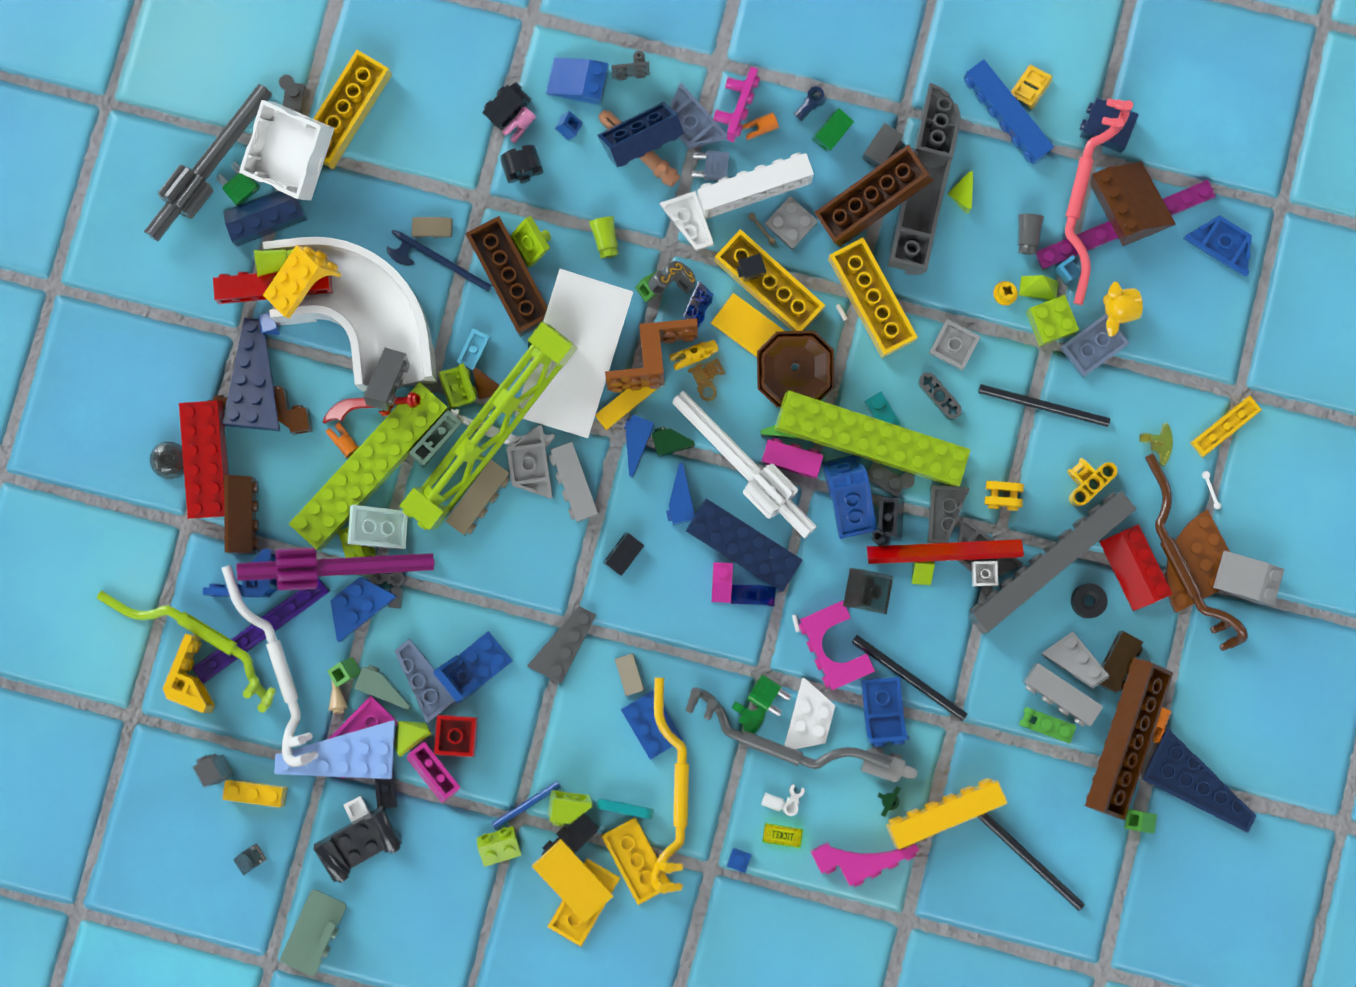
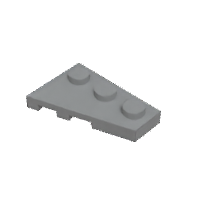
(1076, 659)

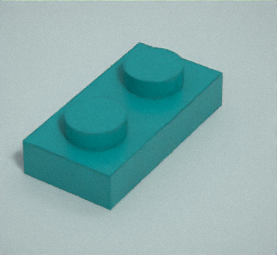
(881, 409)

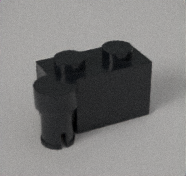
(506, 105)
(889, 522)

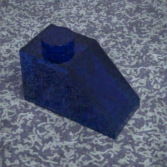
(753, 595)

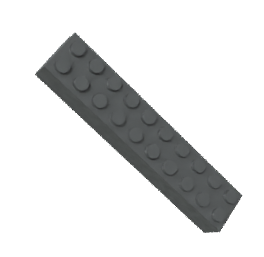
(1055, 559)

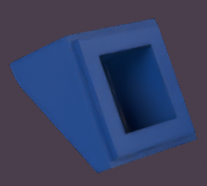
(568, 125)

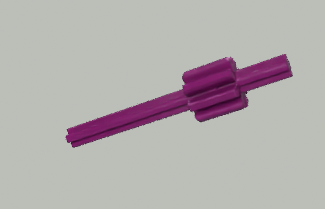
(300, 567)

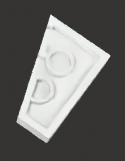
(689, 219)

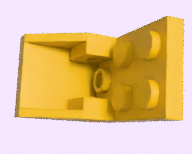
(193, 692)

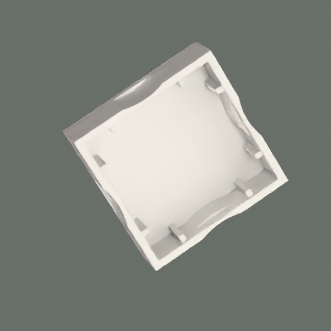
(286, 150)

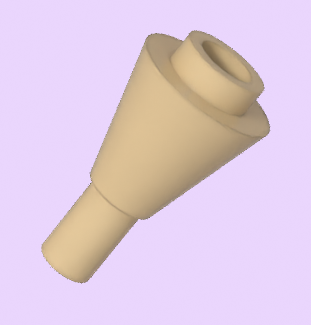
(337, 700)

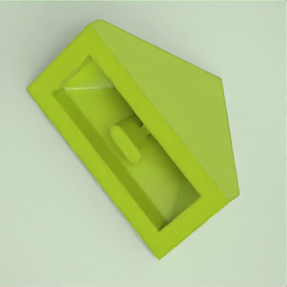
(962, 192)
(1038, 287)
(409, 735)

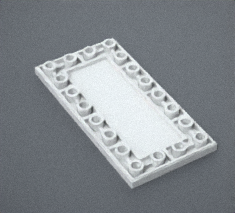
(592, 319)

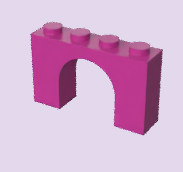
(834, 673)

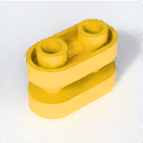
(1011, 503)

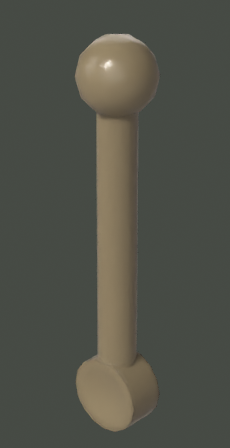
(752, 217)

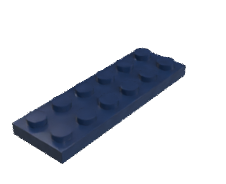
(743, 545)

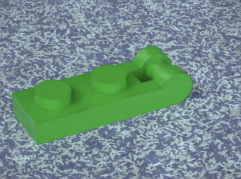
(1048, 725)

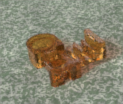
(704, 375)

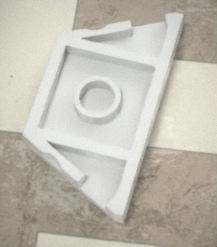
(809, 718)

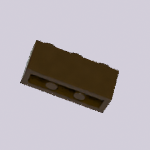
(1119, 659)

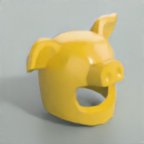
(1121, 307)

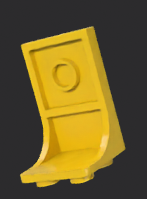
(297, 277)

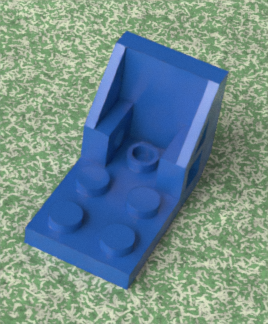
(850, 496)
(263, 588)
(472, 667)

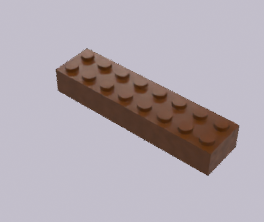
(1129, 738)

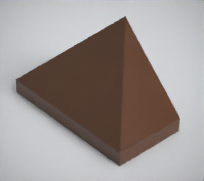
(485, 386)

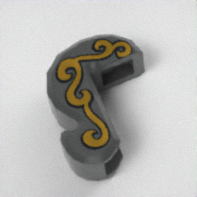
(673, 271)

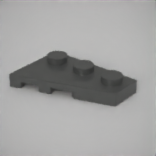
(943, 511)

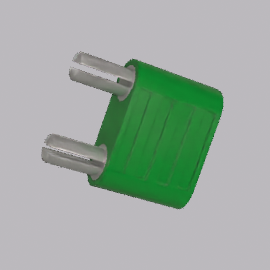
(239, 187)
(764, 694)

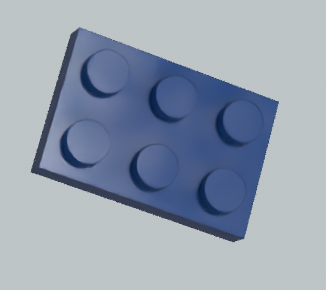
(642, 721)

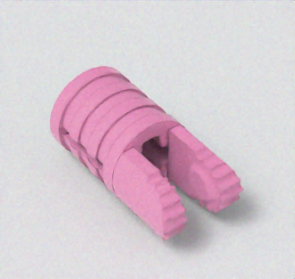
(521, 121)

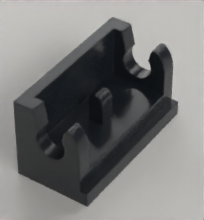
(623, 553)

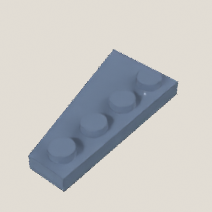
(428, 690)

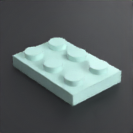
(377, 527)

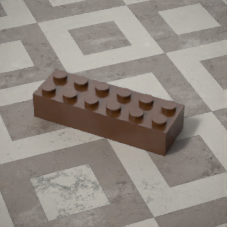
(874, 196)
(508, 275)

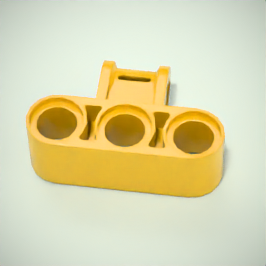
(1084, 476)

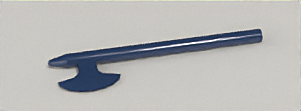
(401, 256)

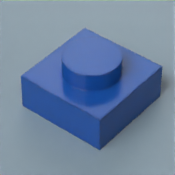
(739, 860)

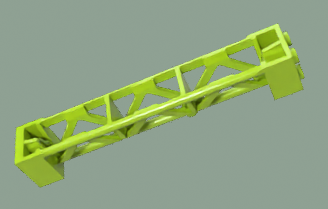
(424, 501)

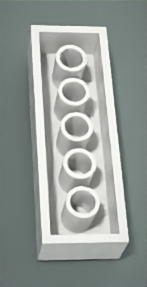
(755, 185)

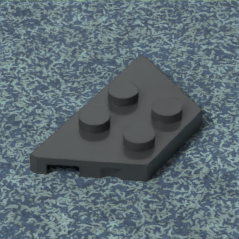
(971, 533)

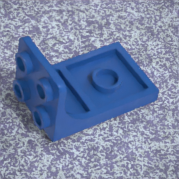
(883, 711)

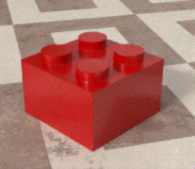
(456, 735)

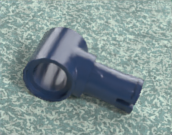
(809, 103)

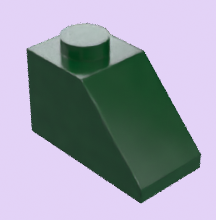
(669, 441)

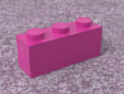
(792, 458)
(433, 772)

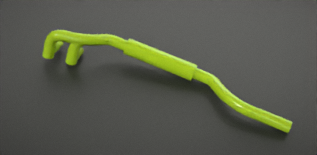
(207, 634)

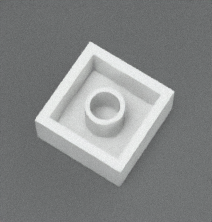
(984, 573)

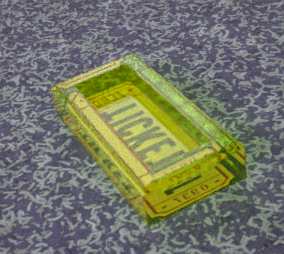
(782, 835)

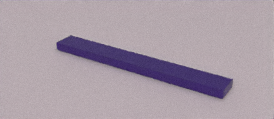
(254, 635)

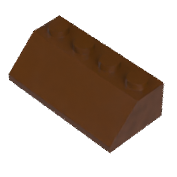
(240, 515)

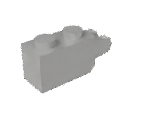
(896, 769)

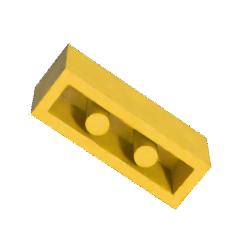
(254, 793)

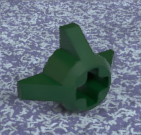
(888, 799)

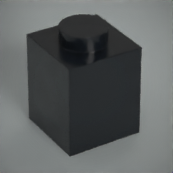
(751, 267)

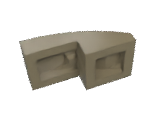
(432, 227)

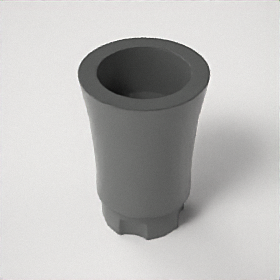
(1029, 233)

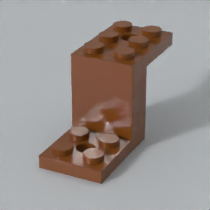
(651, 337)

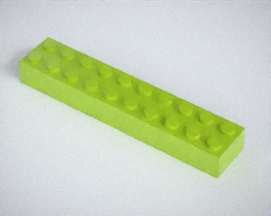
(872, 439)
(367, 468)

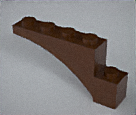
(296, 419)

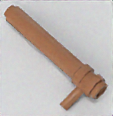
(660, 167)

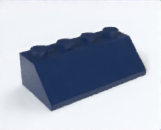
(641, 134)
(263, 217)

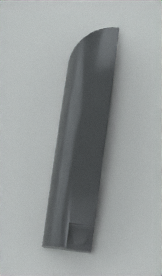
(919, 213)

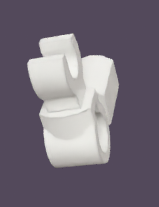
(789, 807)

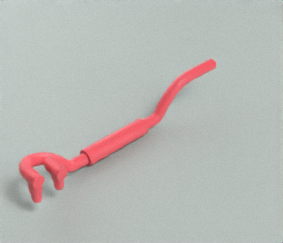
(1080, 187)

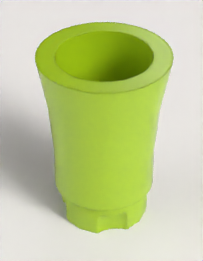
(605, 236)
(270, 261)

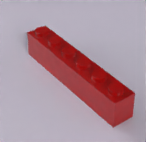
(250, 287)

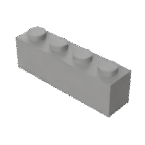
(574, 482)
(1062, 694)

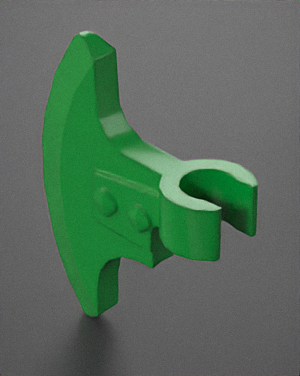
(749, 718)

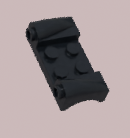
(357, 843)

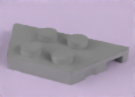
(529, 463)

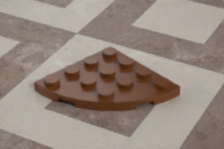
(1202, 550)

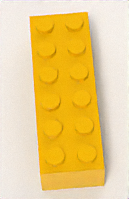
(351, 102)
(776, 290)
(872, 298)
(946, 813)

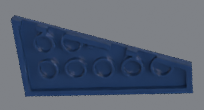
(251, 388)
(1189, 779)

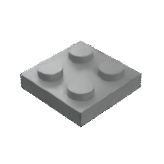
(791, 222)
(954, 344)

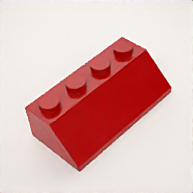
(1135, 567)

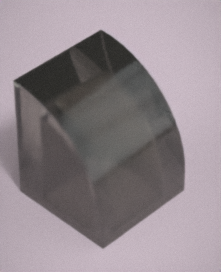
(250, 859)

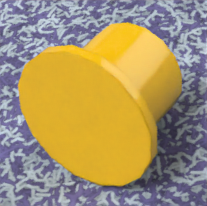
(1005, 293)

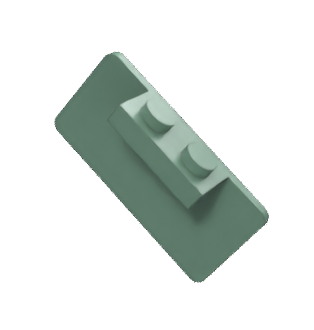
(313, 932)

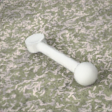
(1205, 475)

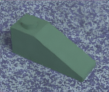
(435, 439)
(378, 685)

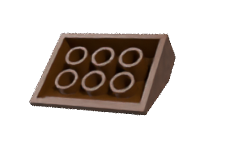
(1131, 202)

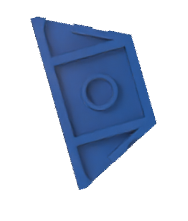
(1224, 243)
(357, 605)

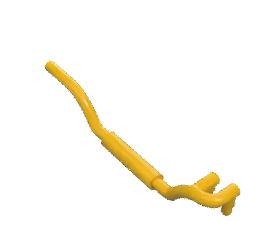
(681, 794)

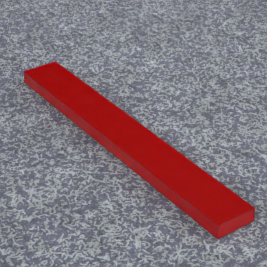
(945, 551)

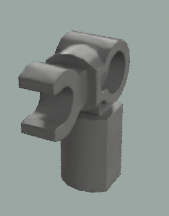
(397, 580)

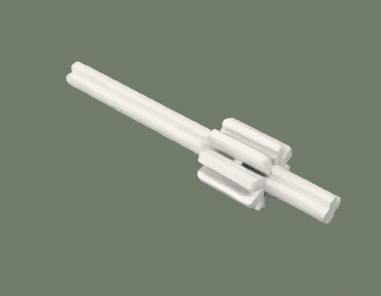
(767, 487)

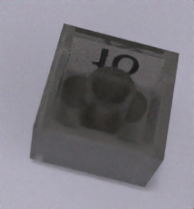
(868, 591)

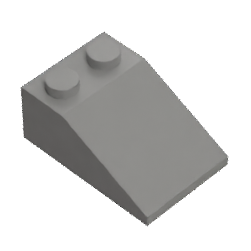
(1249, 578)

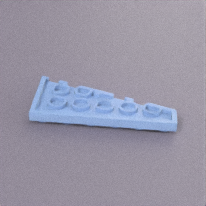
(355, 754)

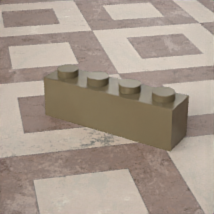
(478, 497)

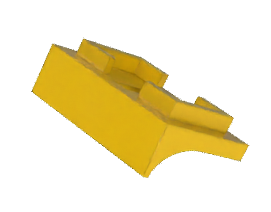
(1027, 94)

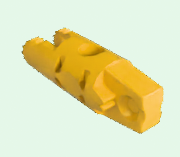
(693, 354)

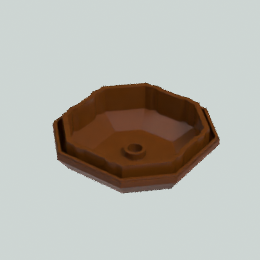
(814, 361)

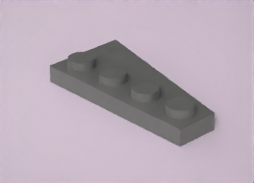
(562, 648)

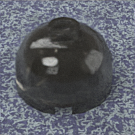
(167, 460)

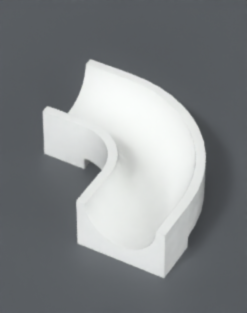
(372, 308)

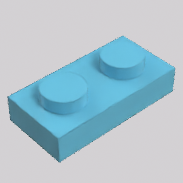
(473, 349)

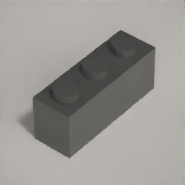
(386, 379)
(212, 770)

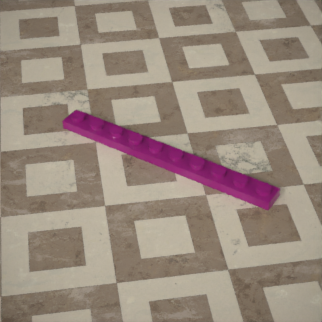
(1105, 233)

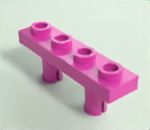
(735, 119)

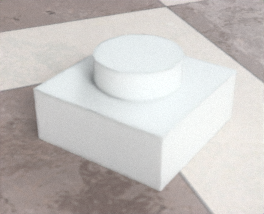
(356, 808)

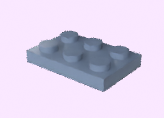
(1093, 346)

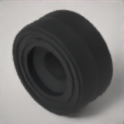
(1079, 606)

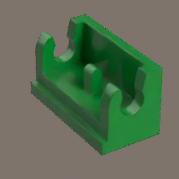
(833, 130)

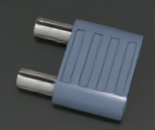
(715, 166)

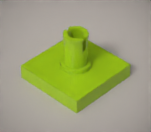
(530, 241)

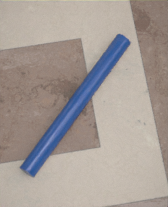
(525, 805)

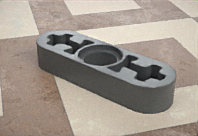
(935, 381)

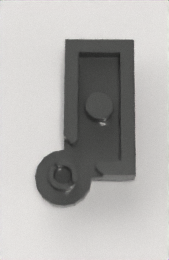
(293, 94)
(888, 480)

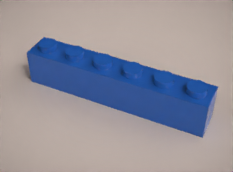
(1008, 112)

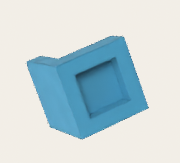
(1068, 270)

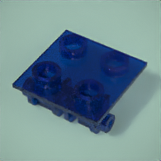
(698, 303)

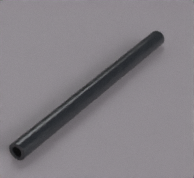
(1044, 405)
(909, 677)
(1031, 861)

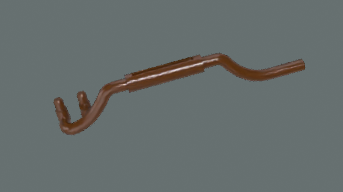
(1182, 569)

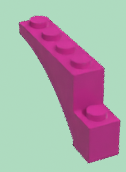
(859, 865)

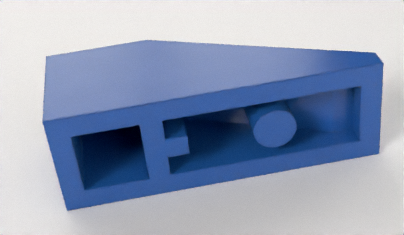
(637, 436)
(680, 503)

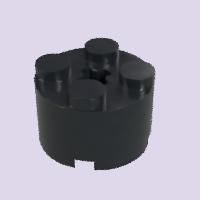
(521, 164)

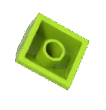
(567, 806)

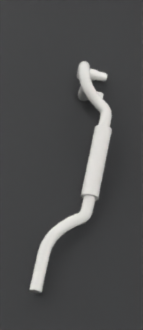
(282, 673)

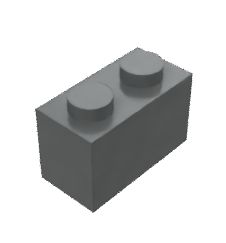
(883, 145)

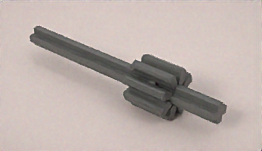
(187, 187)

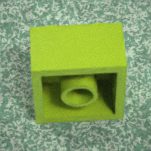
(1052, 320)

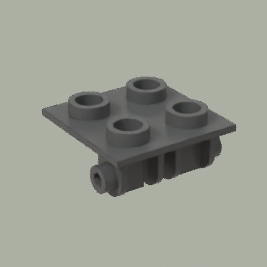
(638, 69)

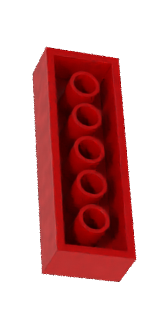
(203, 457)

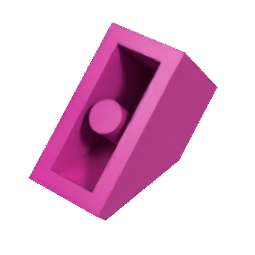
(722, 582)

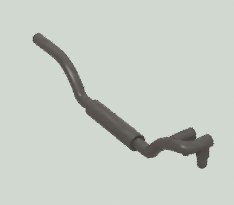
(773, 748)

